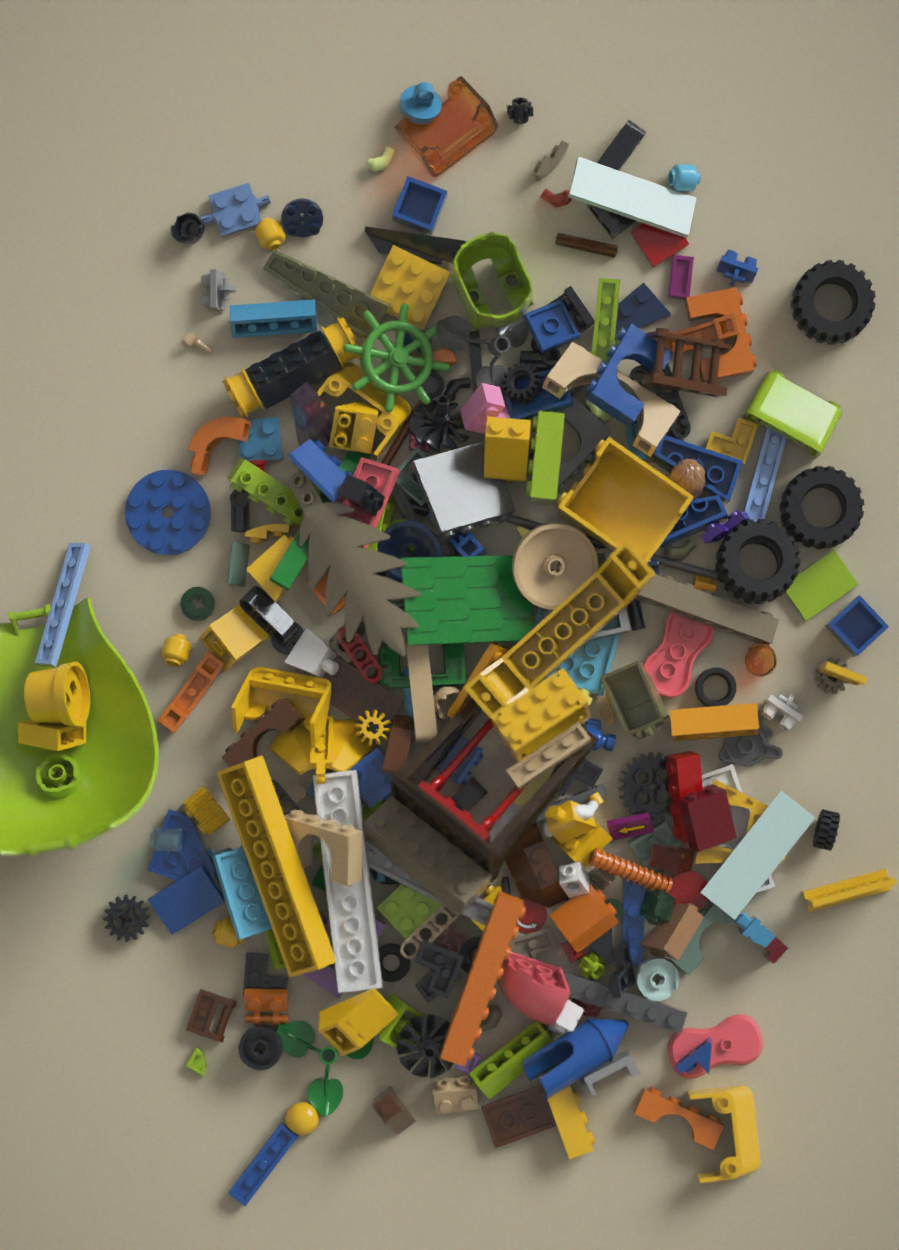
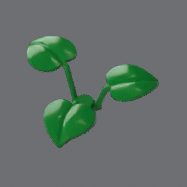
(322, 1094)

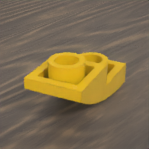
(260, 533)

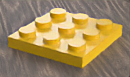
(410, 281)

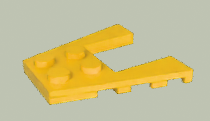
(720, 854)

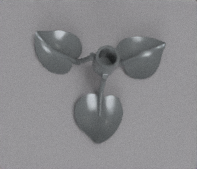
(454, 333)

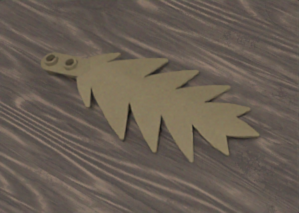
(352, 569)

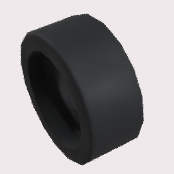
(715, 671)

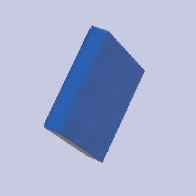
(551, 326)

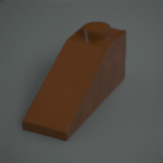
(398, 744)

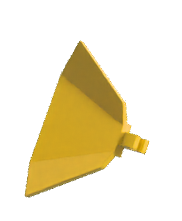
(336, 749)

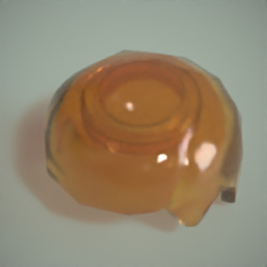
(761, 660)

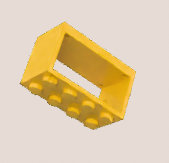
(541, 715)

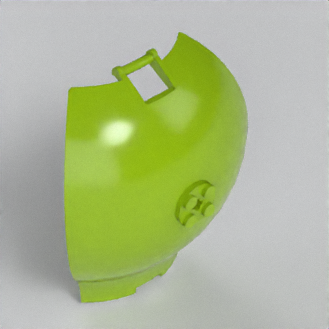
(85, 790)

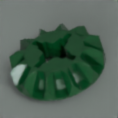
(188, 607)

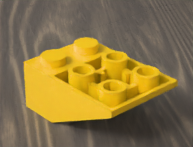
(355, 1021)

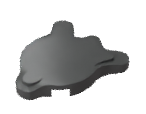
(750, 749)

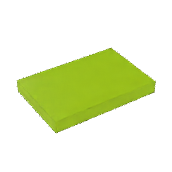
(820, 585)

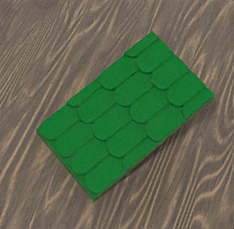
(465, 601)

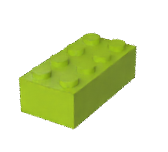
(547, 456)
(407, 909)

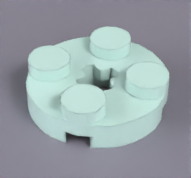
(647, 971)

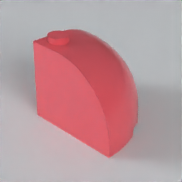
(534, 988)

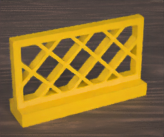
(848, 890)

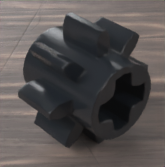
(520, 110)

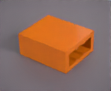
(585, 918)

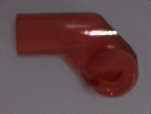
(556, 200)

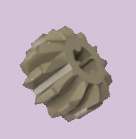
(828, 682)

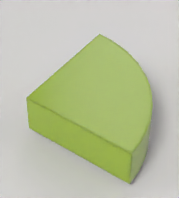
(197, 1062)

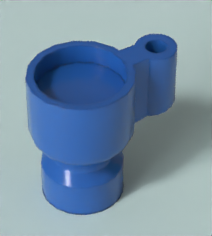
(605, 741)

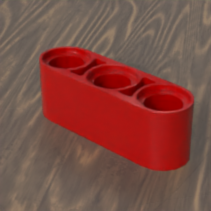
(365, 661)

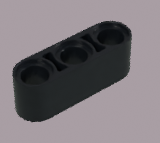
(622, 146)
(268, 615)

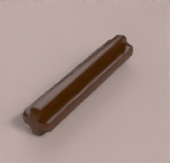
(586, 245)

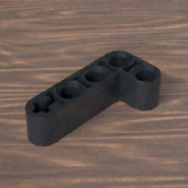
(673, 398)

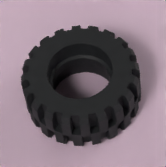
(852, 282)
(847, 494)
(773, 539)

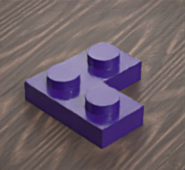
(717, 532)

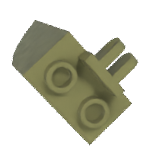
(635, 700)

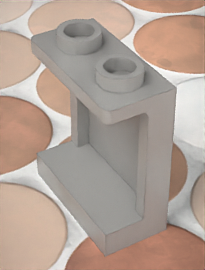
(619, 1061)

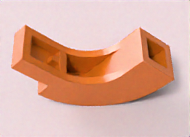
(213, 433)

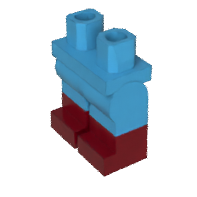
(761, 935)

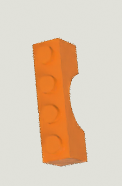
(654, 1106)

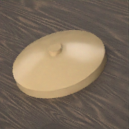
(552, 564)

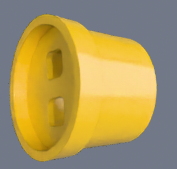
(58, 695)

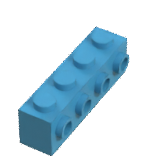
(273, 318)

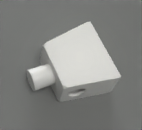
(312, 656)

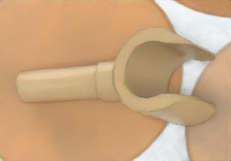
(191, 339)

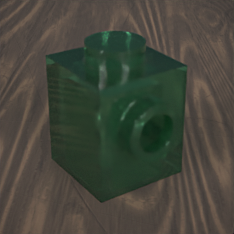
(657, 907)

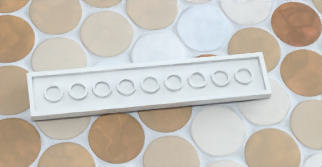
(352, 905)

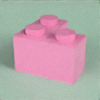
(484, 403)

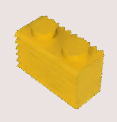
(206, 811)

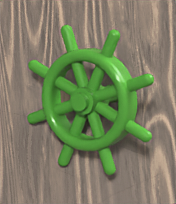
(396, 357)

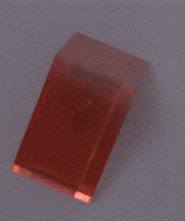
(671, 858)

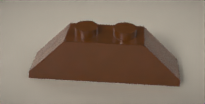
(535, 871)

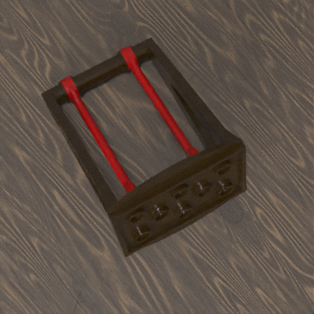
(458, 825)

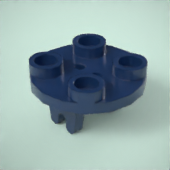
(292, 218)

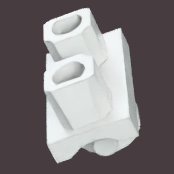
(783, 707)

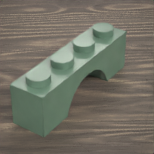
(691, 956)

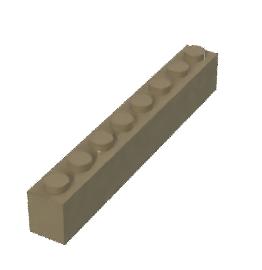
(709, 609)

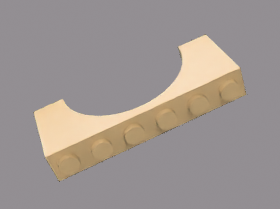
(579, 368)

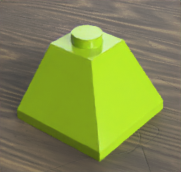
(405, 1013)

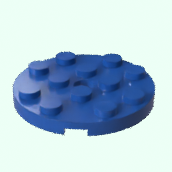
(145, 510)

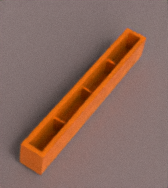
(481, 979)

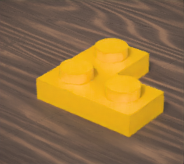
(738, 444)

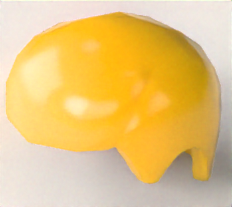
(302, 1118)

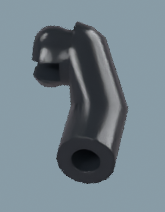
(456, 384)

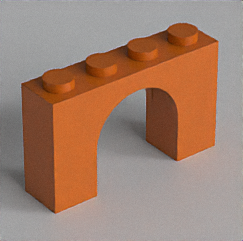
(719, 304)

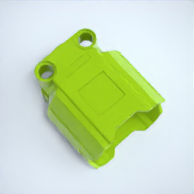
(507, 263)

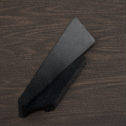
(427, 247)

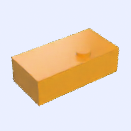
(714, 722)

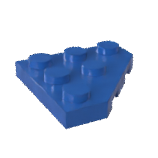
(193, 853)

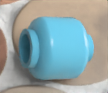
(683, 177)

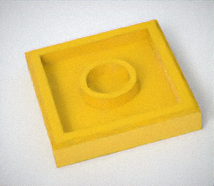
(842, 674)

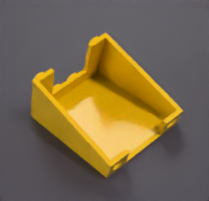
(624, 501)

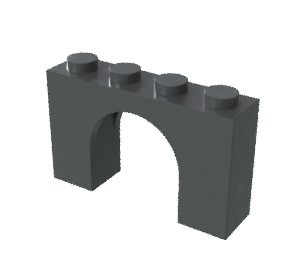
(590, 433)

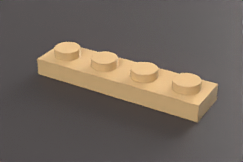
(548, 755)

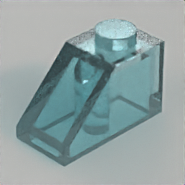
(166, 839)

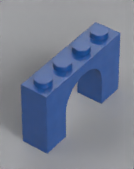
(605, 389)

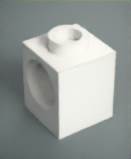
(574, 879)

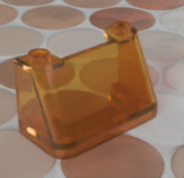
(457, 131)

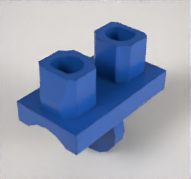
(737, 270)

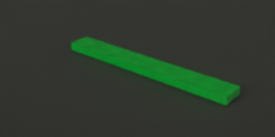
(296, 556)

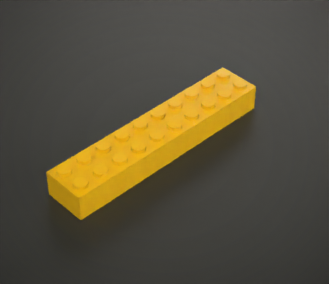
(276, 867)

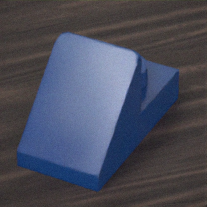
(701, 1053)

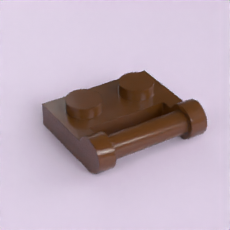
(204, 1013)

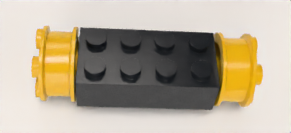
(290, 368)

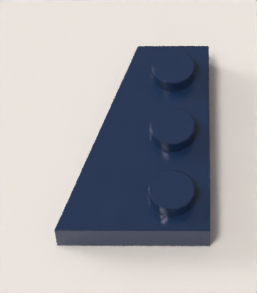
(640, 309)

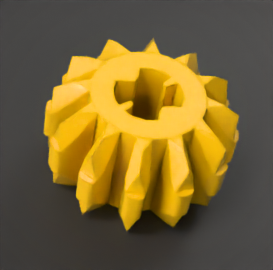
(370, 734)

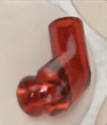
(593, 1011)

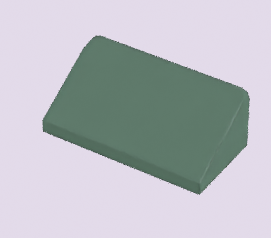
(238, 564)

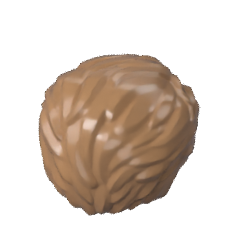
(689, 476)

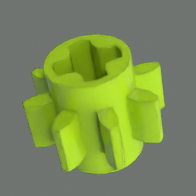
(592, 966)

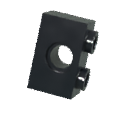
(361, 495)

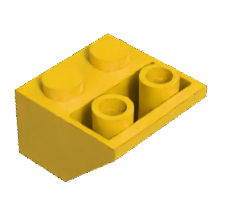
(354, 427)
(582, 846)

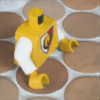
(571, 819)

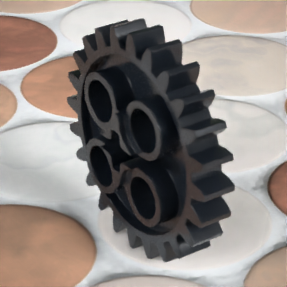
(633, 788)

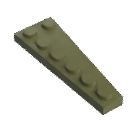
(329, 293)

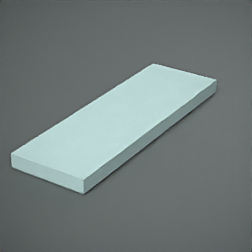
(632, 197)
(757, 855)

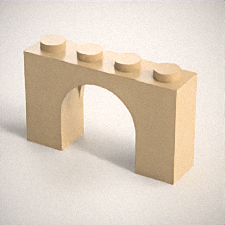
(342, 840)

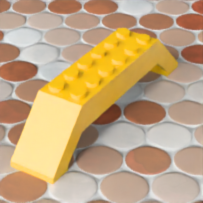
(562, 631)

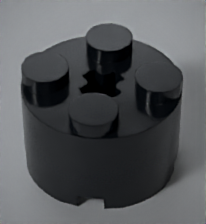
(254, 1057)

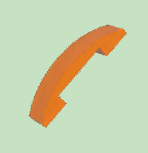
(720, 328)
(191, 692)

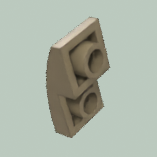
(546, 166)

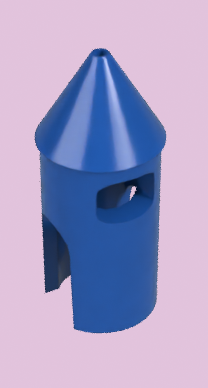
(576, 1052)

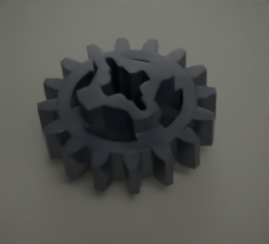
(117, 914)

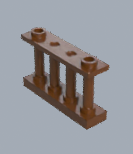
(675, 380)

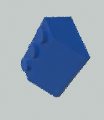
(320, 468)

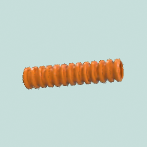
(629, 871)

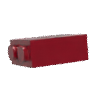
(707, 818)

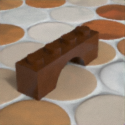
(282, 717)

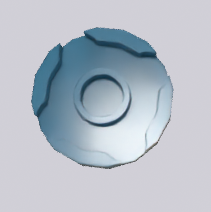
(420, 103)

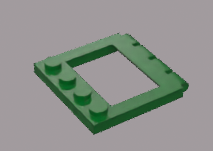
(453, 663)

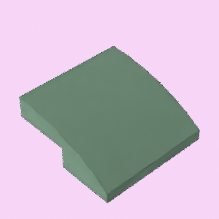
(643, 844)

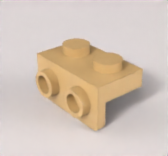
(455, 1095)

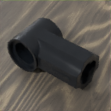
(539, 360)
(240, 513)

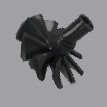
(434, 423)
(428, 1045)

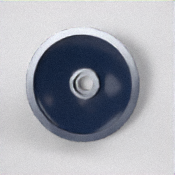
(405, 534)

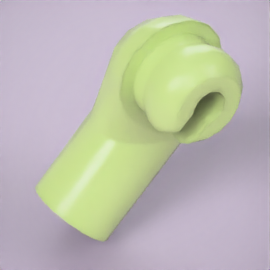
(381, 163)
(597, 412)

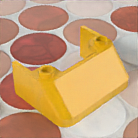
(387, 423)
(267, 685)
(740, 1103)

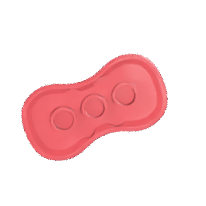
(673, 660)
(733, 1042)

